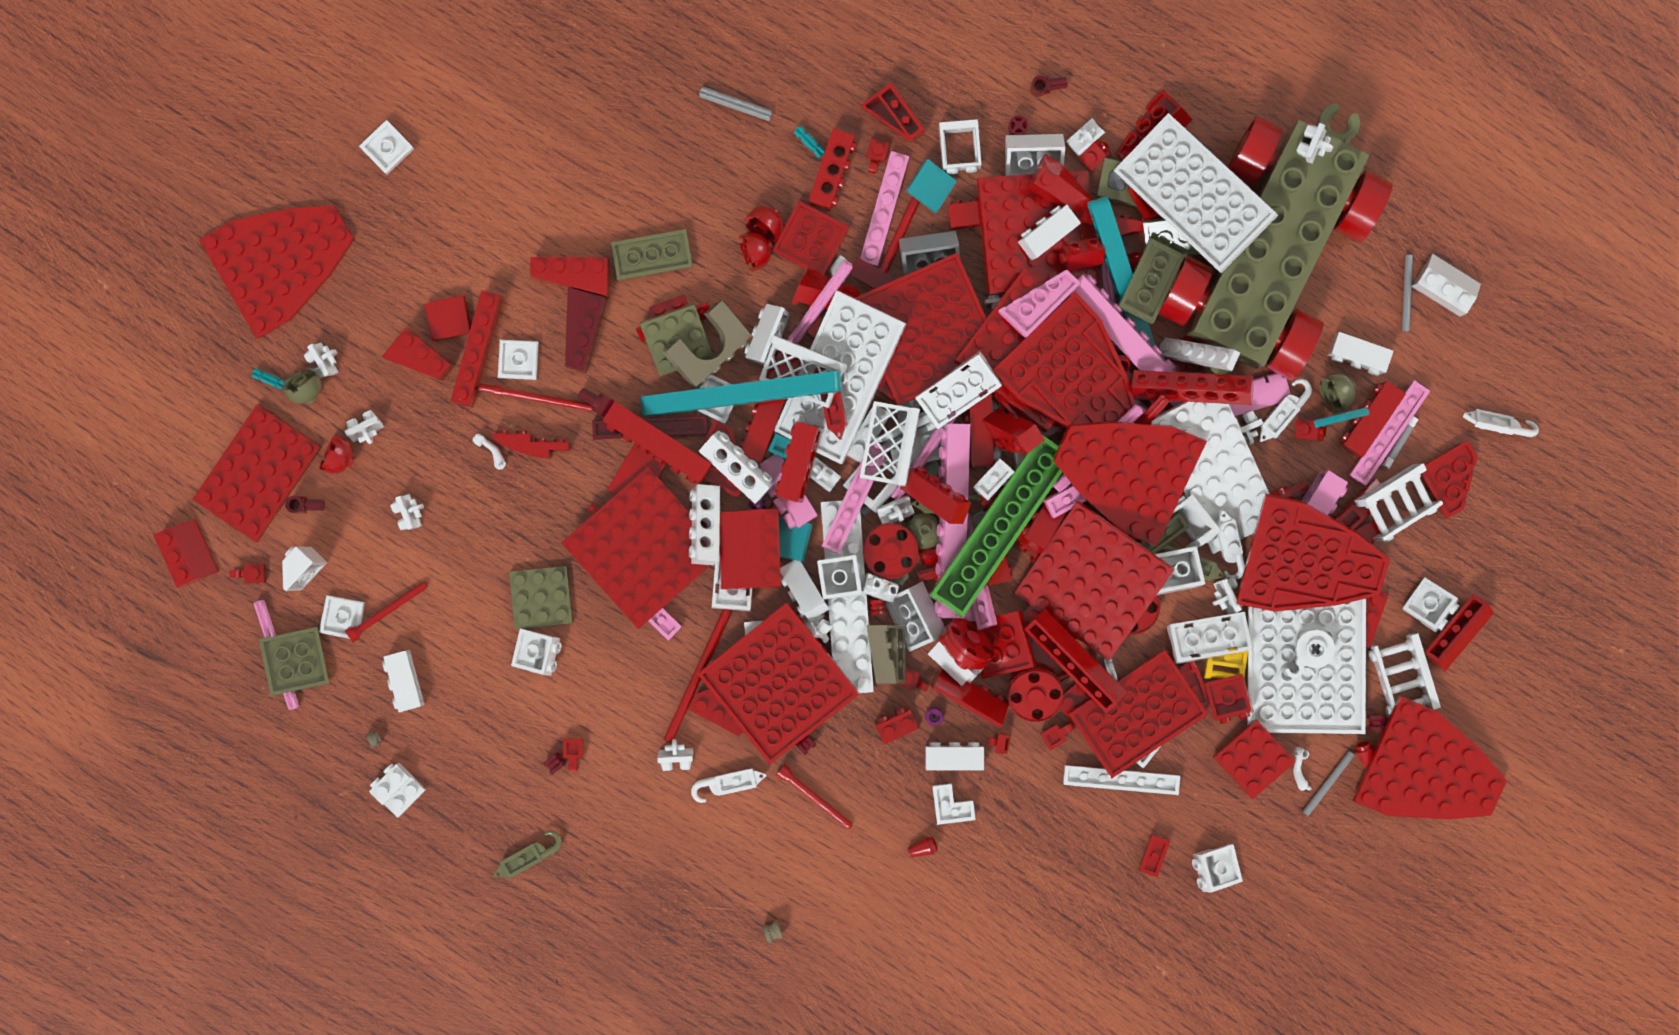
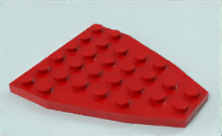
(277, 261)
(1069, 368)
(1130, 471)
(1307, 560)
(1428, 769)

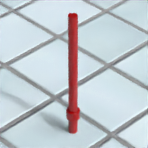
(499, 390)

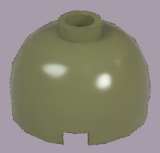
(303, 387)
(1338, 391)
(924, 529)

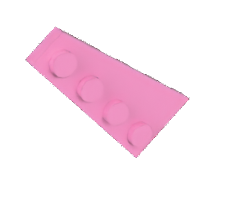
(1033, 308)

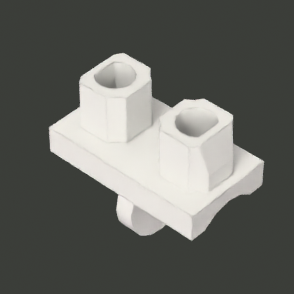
(1317, 135)
(1085, 137)
(323, 358)
(1251, 422)
(365, 429)
(823, 475)
(895, 510)
(409, 511)
(880, 588)
(1225, 595)
(818, 629)
(675, 753)

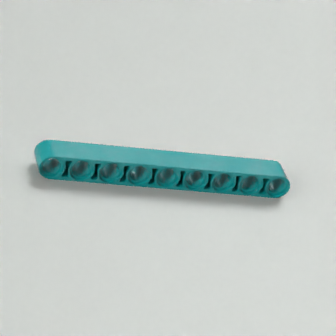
(1115, 255)

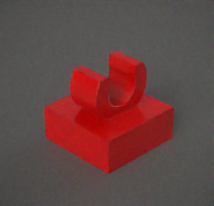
(1001, 743)

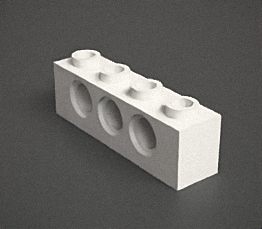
(726, 465)
(711, 497)

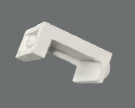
(993, 479)
(1200, 524)

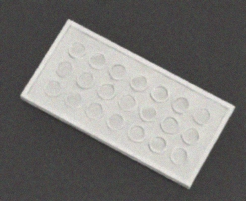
(1195, 193)
(863, 341)
(1226, 469)

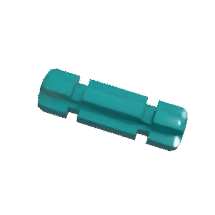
(809, 141)
(268, 378)

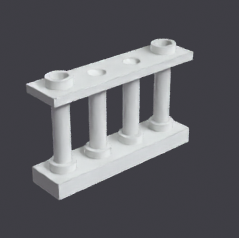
(1384, 491)
(1417, 662)

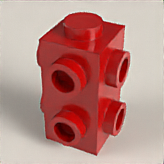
(1082, 254)

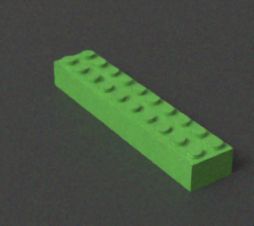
(998, 529)

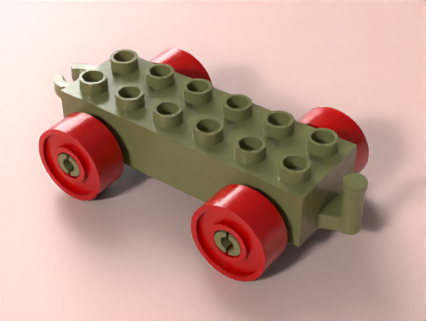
(1254, 296)

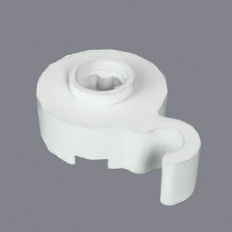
(1303, 651)

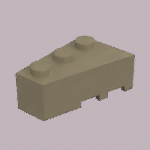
(888, 652)

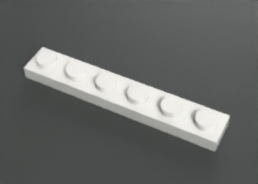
(1199, 353)
(1125, 780)

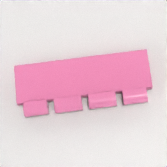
(1264, 393)
(798, 512)

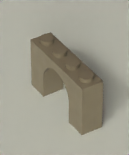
(732, 336)

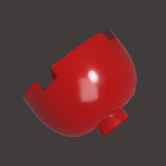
(766, 222)
(755, 250)
(337, 456)

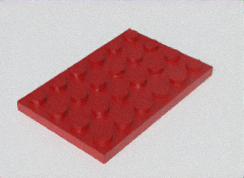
(257, 473)
(1149, 715)

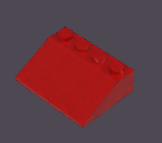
(749, 549)
(972, 697)

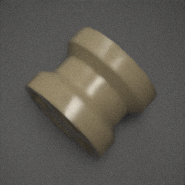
(772, 931)

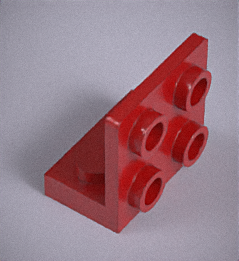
(896, 725)

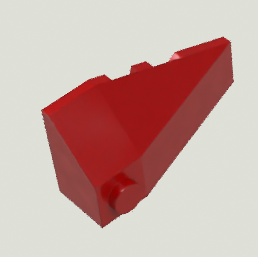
(1156, 111)
(1060, 187)

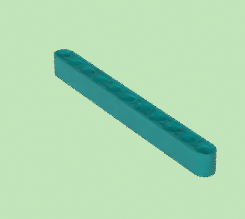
(741, 393)

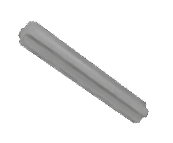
(735, 103)

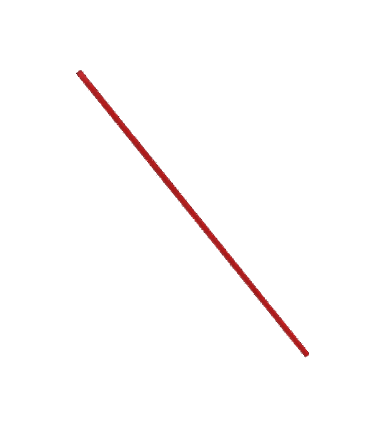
(725, 614)

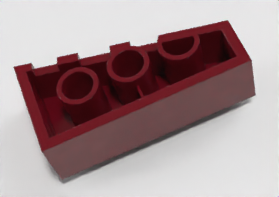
(582, 327)

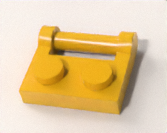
(1234, 660)

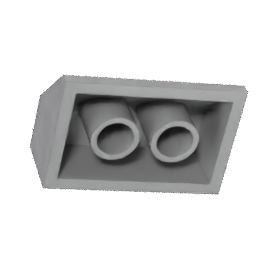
(927, 249)

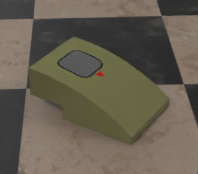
(1113, 185)

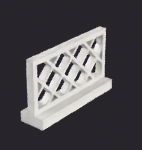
(803, 354)
(906, 447)

